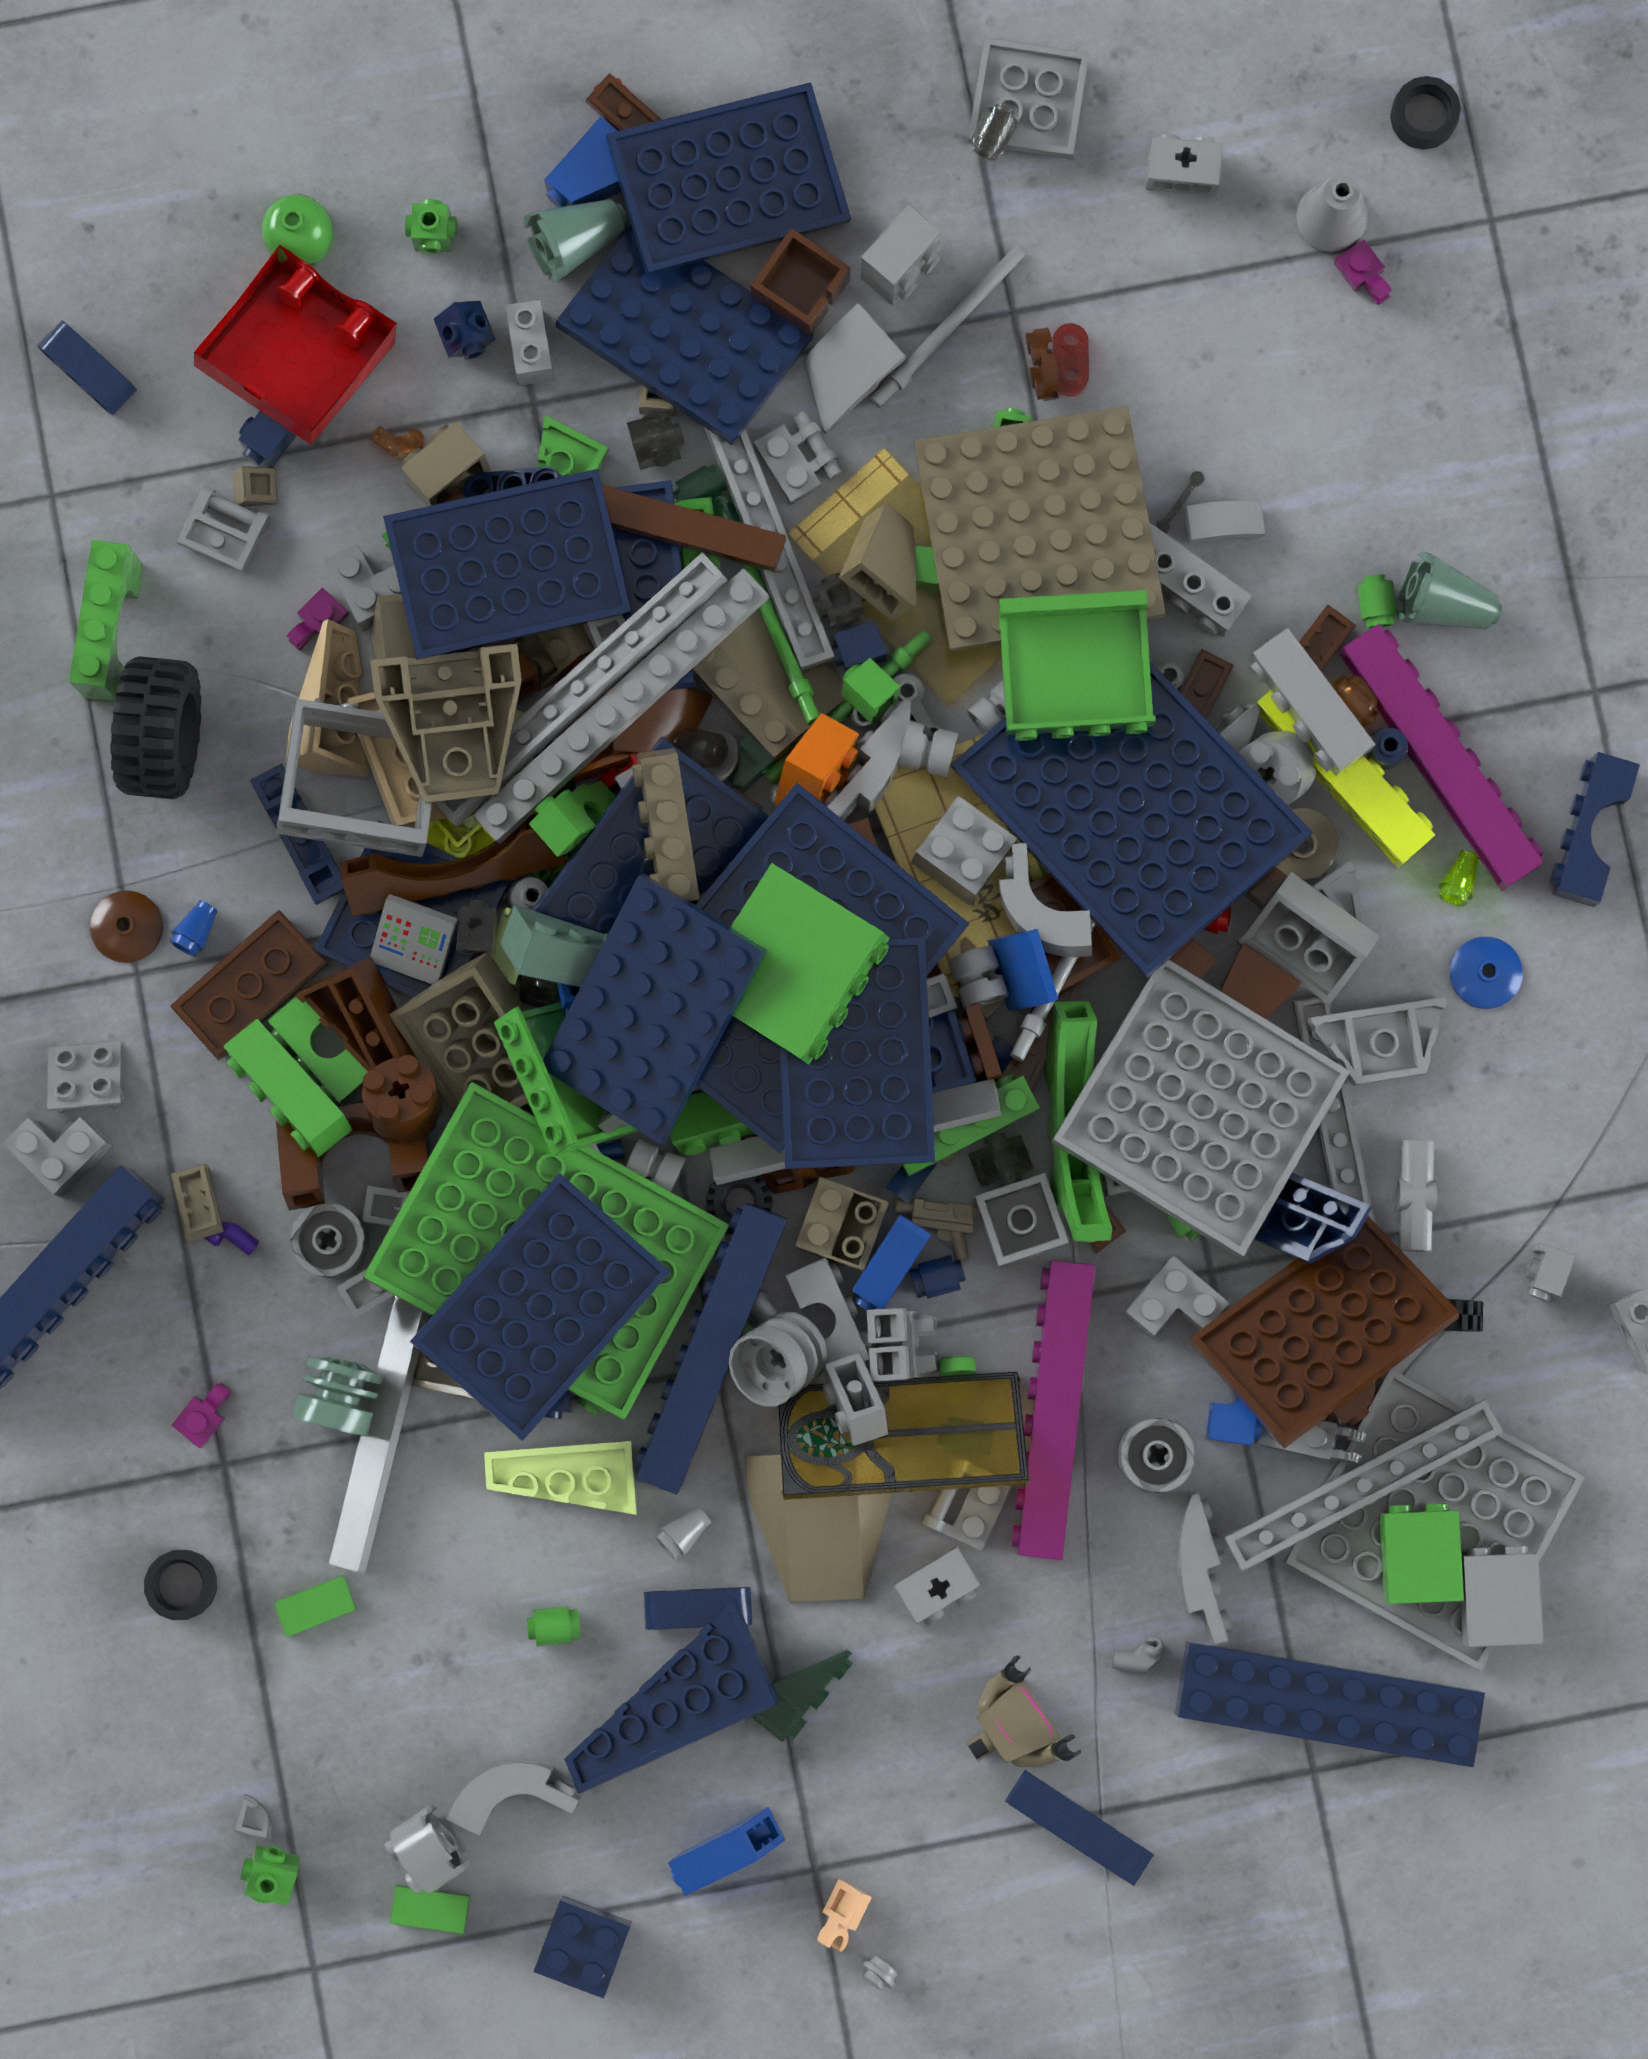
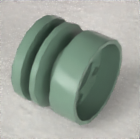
(337, 1395)

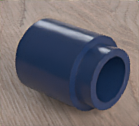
(1384, 758)
(937, 1277)

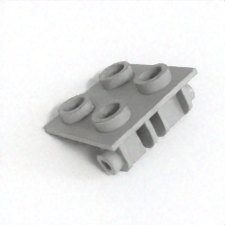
(84, 1076)

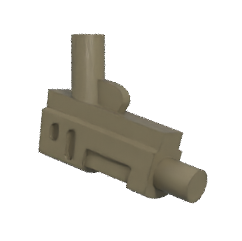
(948, 1218)

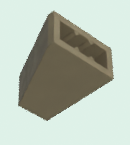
(883, 563)
(390, 629)

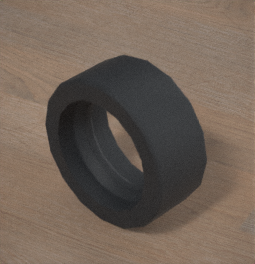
(1436, 88)
(154, 1573)

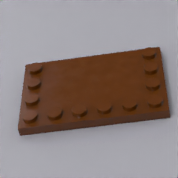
(1323, 1332)

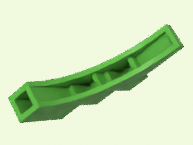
(1066, 1071)

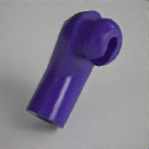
(235, 1235)

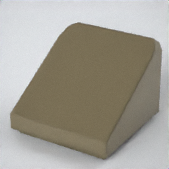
(254, 486)

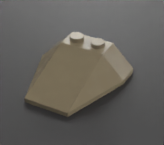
(451, 717)
(818, 1544)

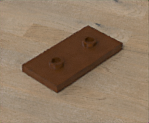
(249, 983)

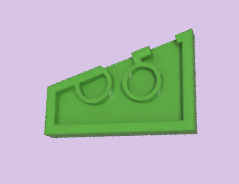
(568, 449)

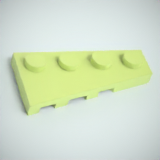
(575, 1474)

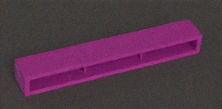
(1442, 758)
(1055, 1409)

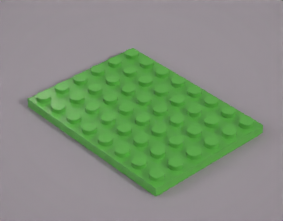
(486, 1177)

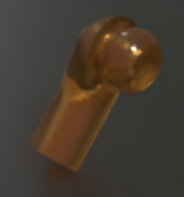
(398, 446)

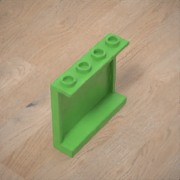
(1076, 664)
(810, 966)
(562, 1113)

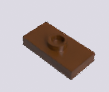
(1326, 636)

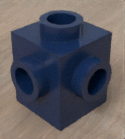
(464, 329)

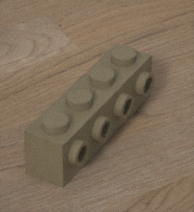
(667, 821)

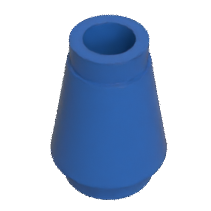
(194, 929)

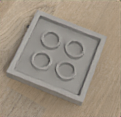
(1040, 87)

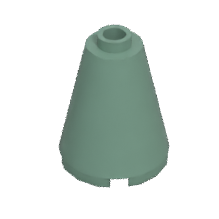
(572, 234)
(1445, 597)

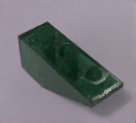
(799, 1692)

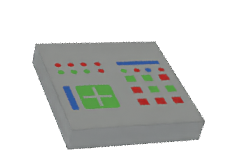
(413, 939)

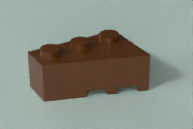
(358, 1011)

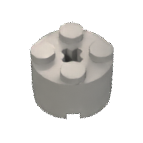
(1288, 757)
(309, 1245)
(1177, 1459)
(427, 1850)

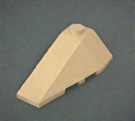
(333, 679)

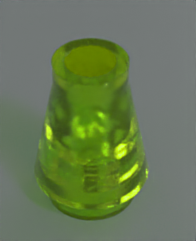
(1459, 881)

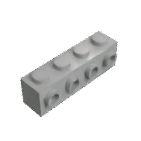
(1197, 586)
(1310, 702)

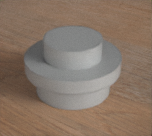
(879, 1973)

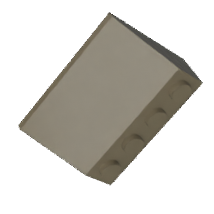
(753, 687)
(456, 1033)

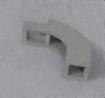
(1060, 931)
(504, 1780)

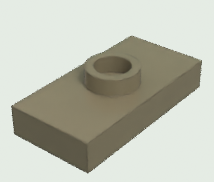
(197, 1202)

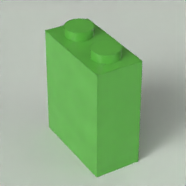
(1421, 1554)

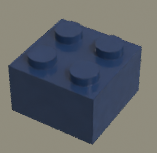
(582, 1946)

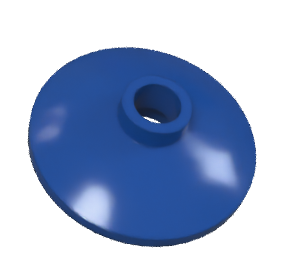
(1478, 989)

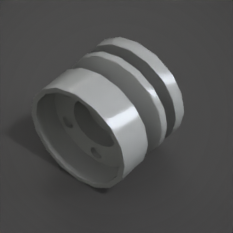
(778, 1359)

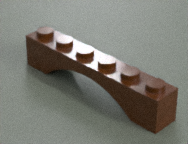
(374, 876)

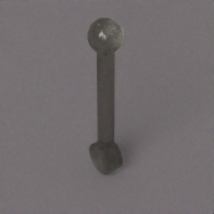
(1196, 479)

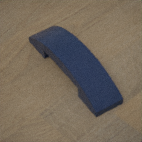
(309, 855)

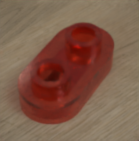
(1071, 358)

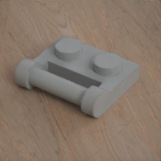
(217, 539)
(975, 1516)

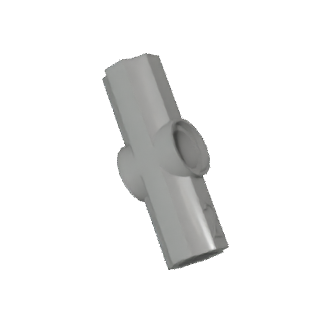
(1416, 1196)

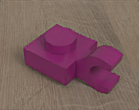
(1362, 268)
(313, 613)
(200, 1418)

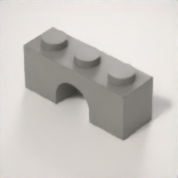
(819, 1285)

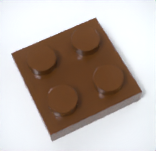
(976, 1034)

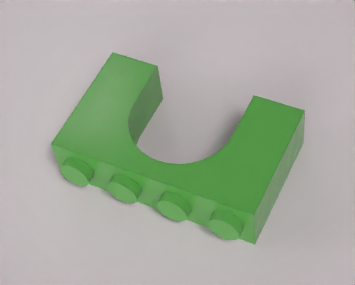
(110, 576)

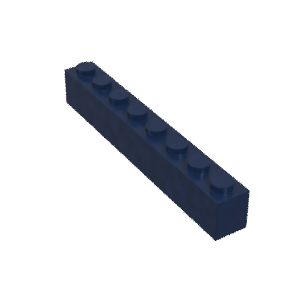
(707, 1357)

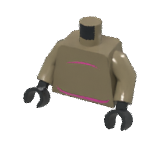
(1016, 1723)

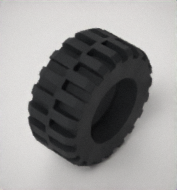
(155, 727)

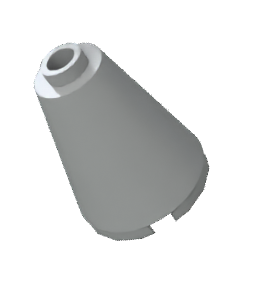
(1332, 215)

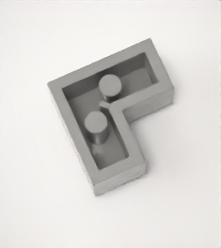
(360, 584)
(60, 1161)
(1175, 1289)

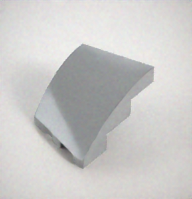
(849, 365)

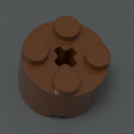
(402, 1099)

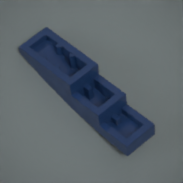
(1079, 1827)

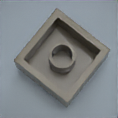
(443, 465)

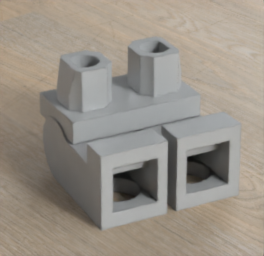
(899, 1344)

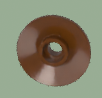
(144, 928)

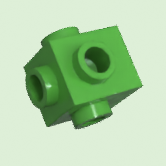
(431, 238)
(270, 1875)

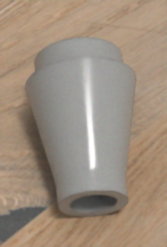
(682, 1533)

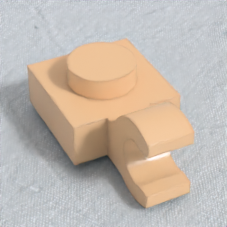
(845, 1912)

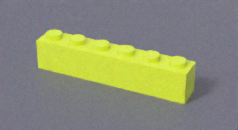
(1366, 797)

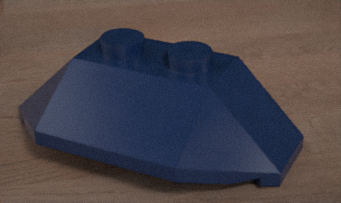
(1311, 1220)

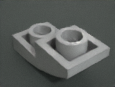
(1224, 519)

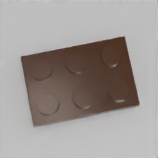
(1103, 952)

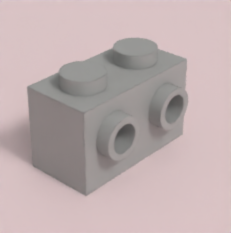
(855, 1398)

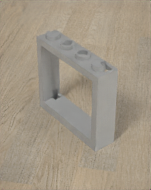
(338, 828)

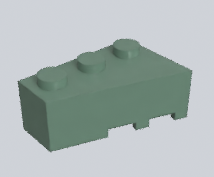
(550, 947)

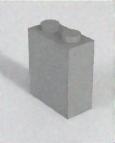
(1501, 1598)

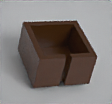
(800, 281)

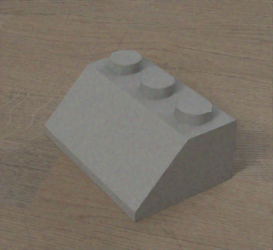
(1310, 938)

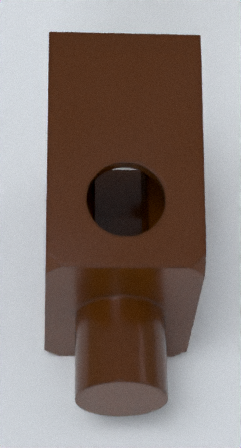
(1257, 982)

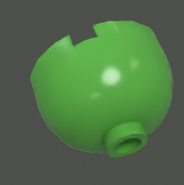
(298, 226)

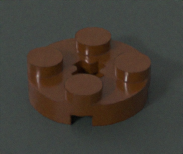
(1045, 374)

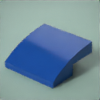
(1024, 969)

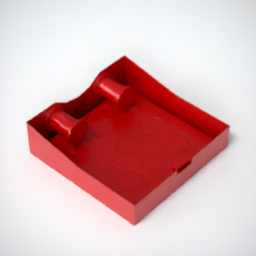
(295, 346)

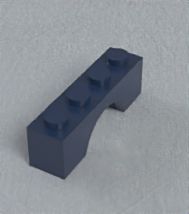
(1582, 872)

